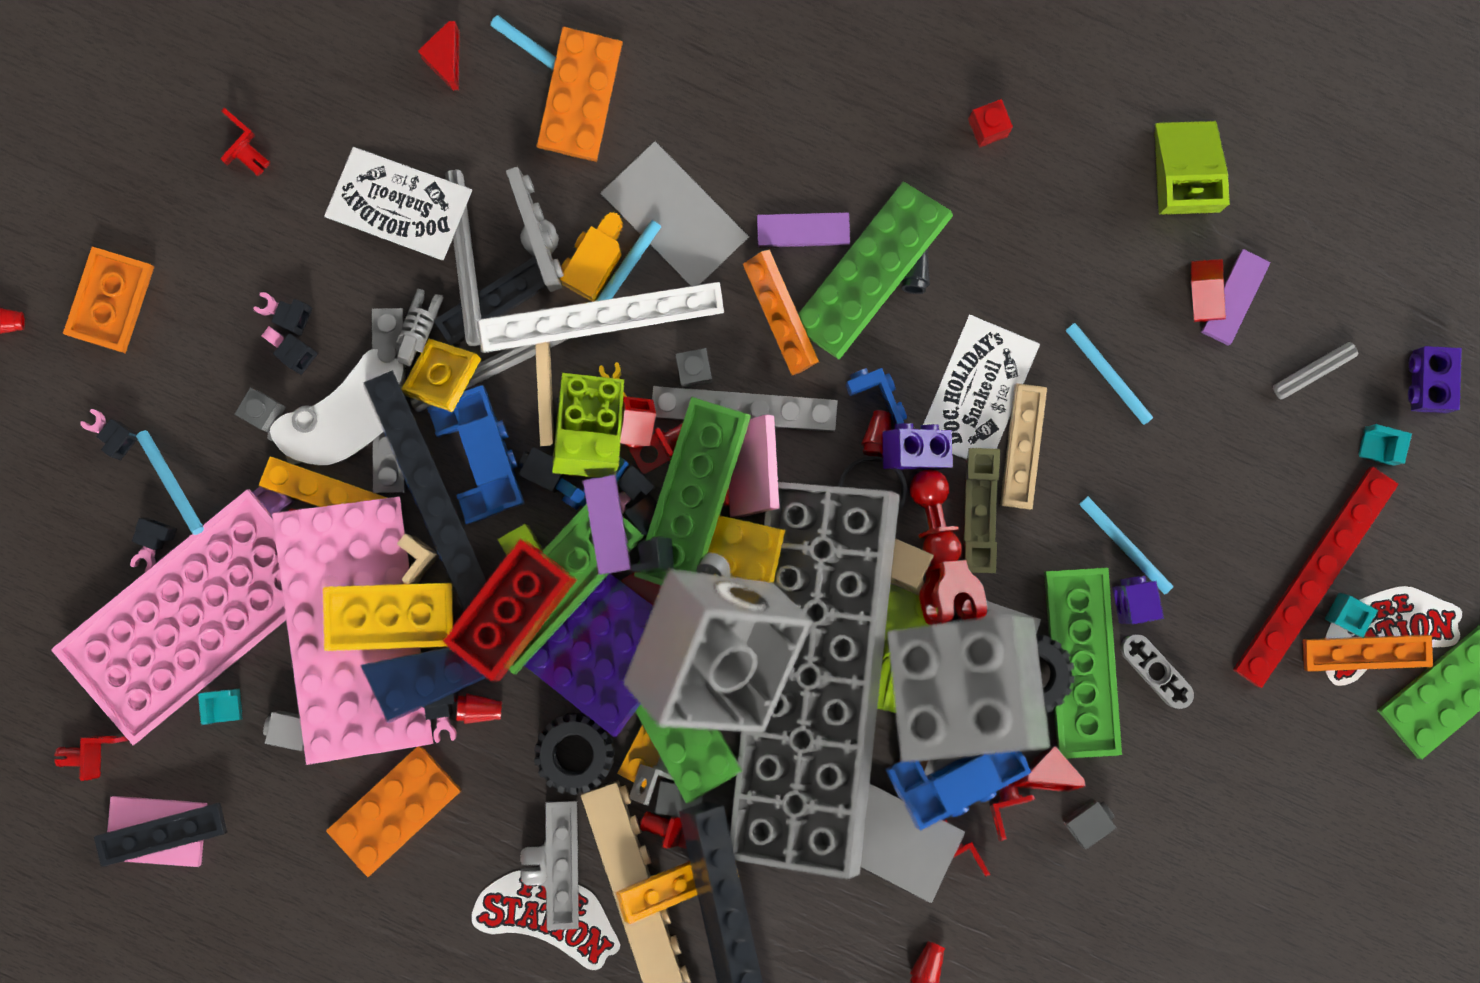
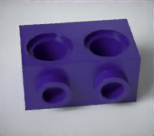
(1444, 381)
(917, 447)
(1137, 600)

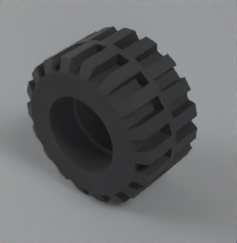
(1060, 671)
(559, 776)

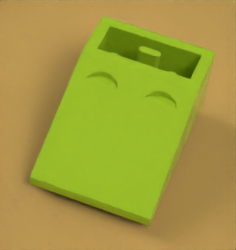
(1190, 168)
(588, 426)

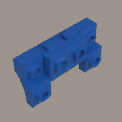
(486, 453)
(954, 785)

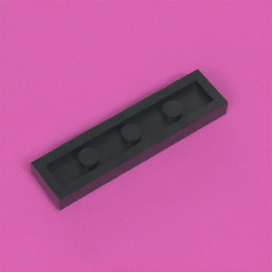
(496, 299)
(160, 834)

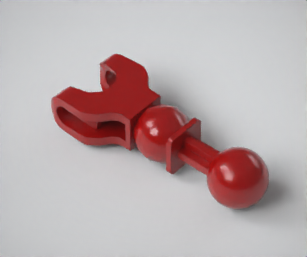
(947, 579)

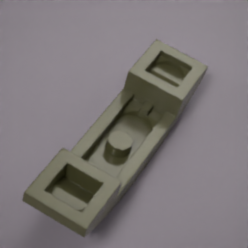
(980, 509)

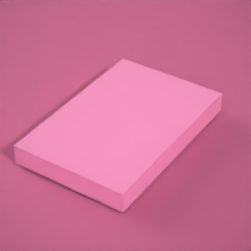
(755, 478)
(134, 811)

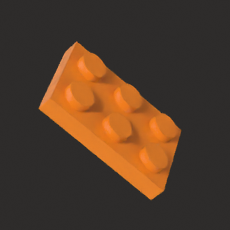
(108, 300)

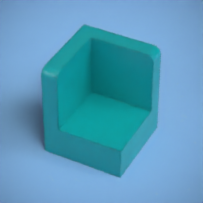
(1385, 444)
(1351, 614)
(220, 706)

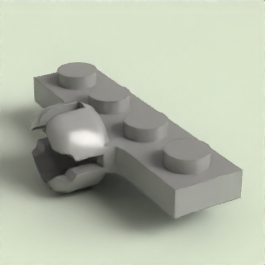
(538, 234)
(557, 865)

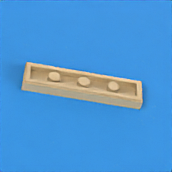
(545, 396)
(1023, 446)

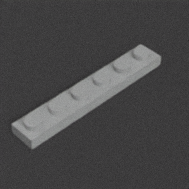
(385, 332)
(787, 410)

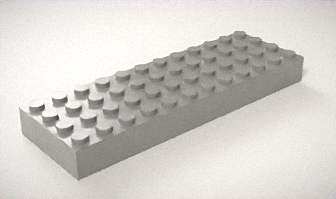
(810, 769)

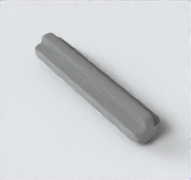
(1315, 370)

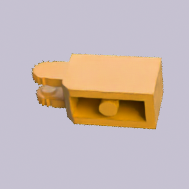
(594, 258)

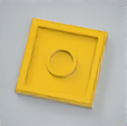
(440, 375)

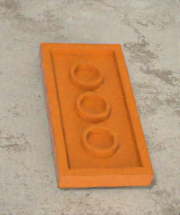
(579, 94)
(394, 810)

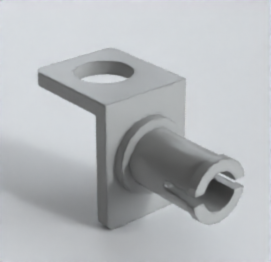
(650, 774)

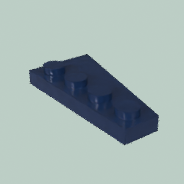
(418, 680)

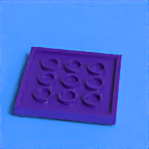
(594, 652)

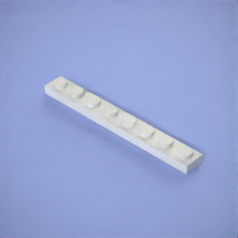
(599, 316)

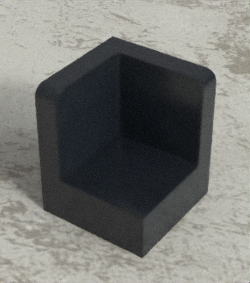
(654, 556)

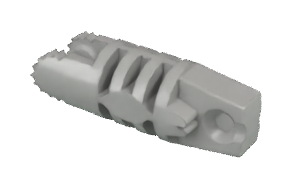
(416, 327)

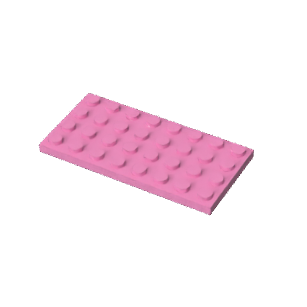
(341, 548)
(181, 620)

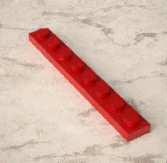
(1315, 577)

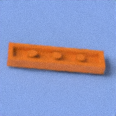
(780, 312)
(1367, 652)

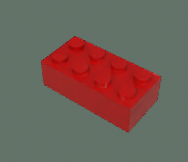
(509, 610)

